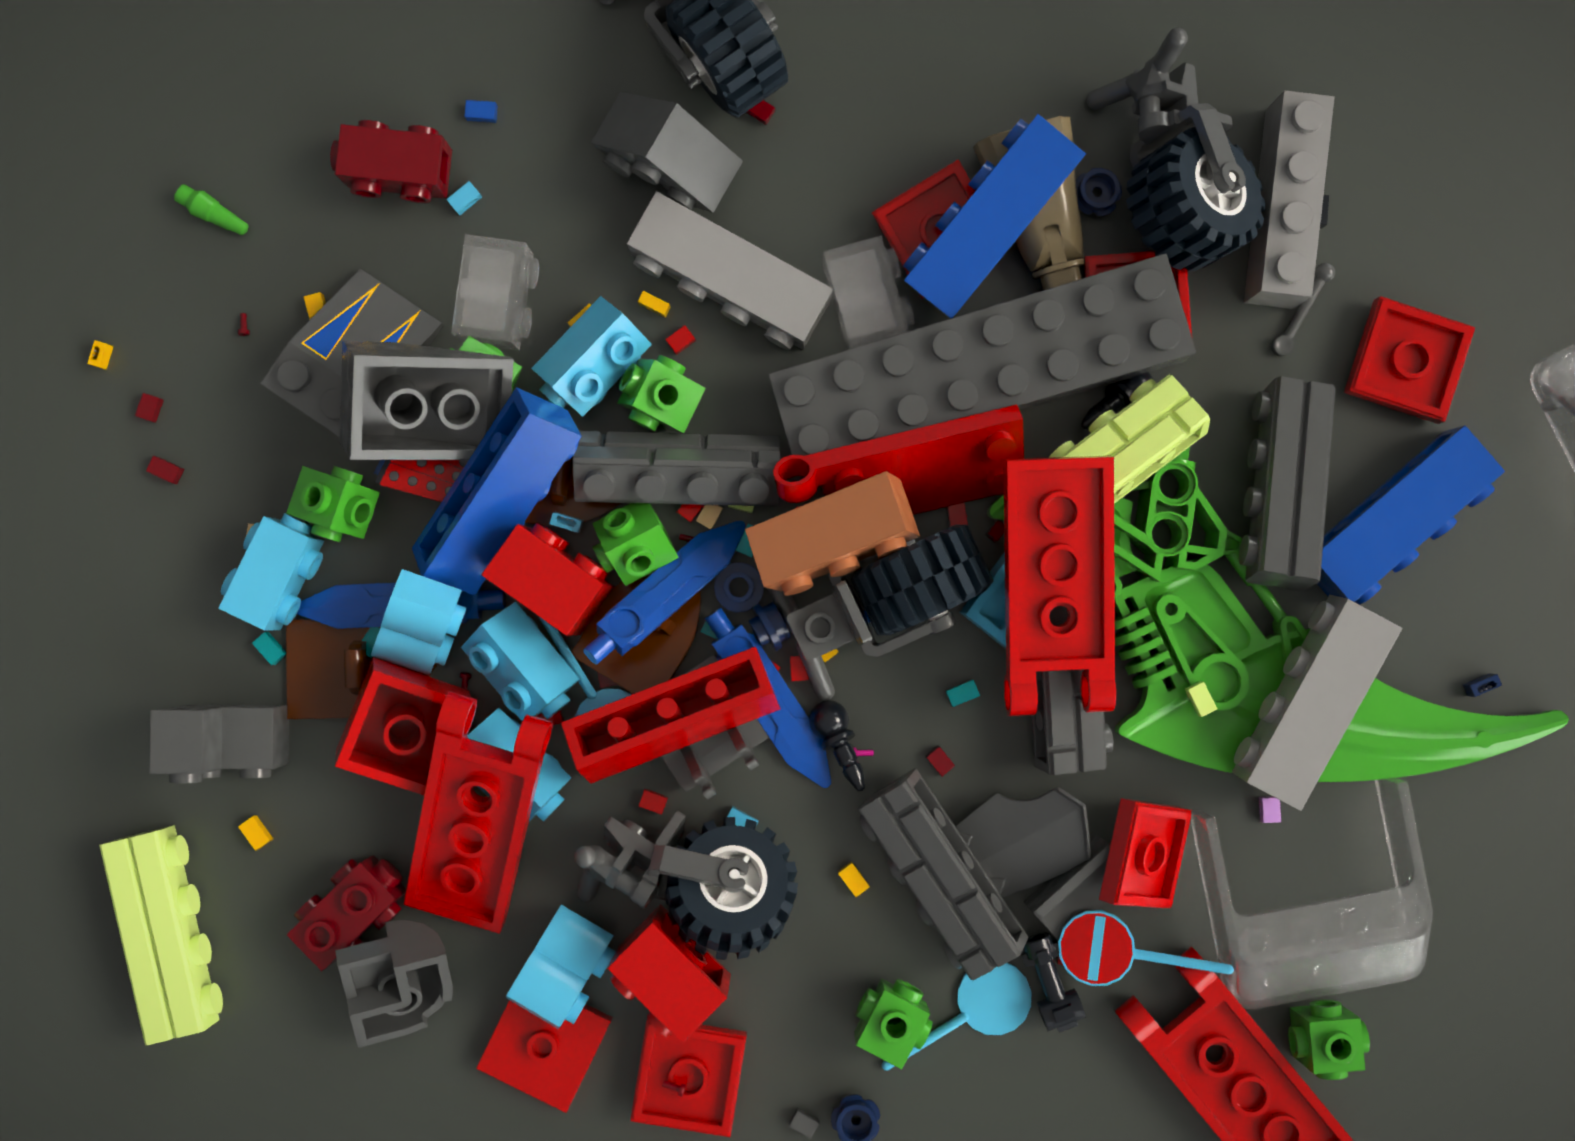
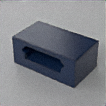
(1482, 685)

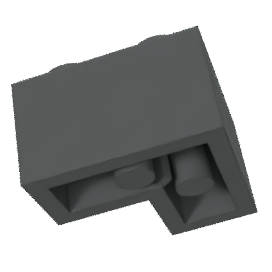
(666, 148)
(203, 739)

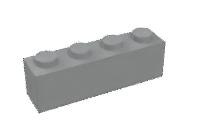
(1293, 191)
(728, 271)
(1315, 700)

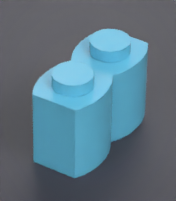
(418, 622)
(560, 968)

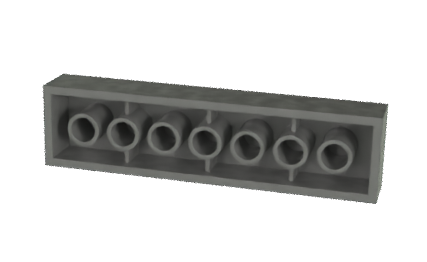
(990, 359)

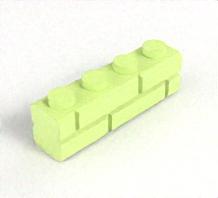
(1143, 434)
(161, 934)

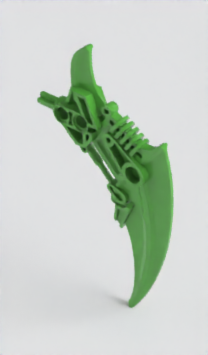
(1209, 637)

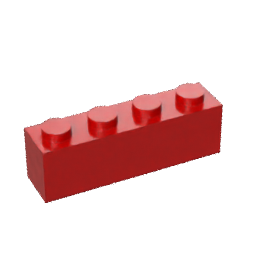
(670, 716)

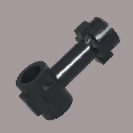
(1061, 1007)

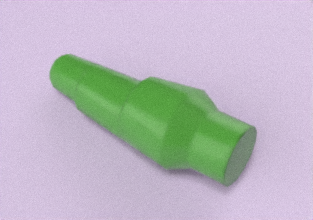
(209, 209)

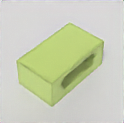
(1200, 698)

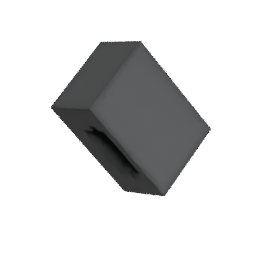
(804, 1123)

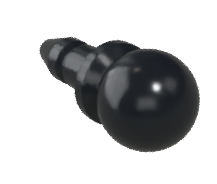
(1116, 398)
(830, 722)

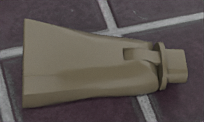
(1055, 235)

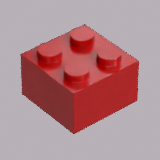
(548, 579)
(393, 726)
(669, 976)

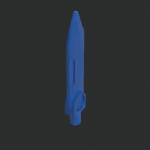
(665, 591)
(366, 604)
(790, 725)

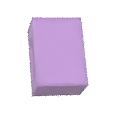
(1269, 809)

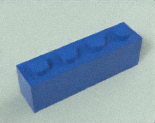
(994, 216)
(496, 490)
(1405, 513)

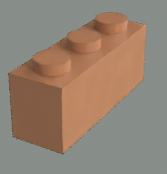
(833, 534)

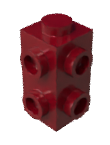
(393, 161)
(361, 898)

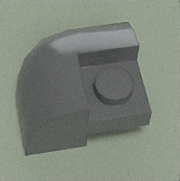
(394, 981)

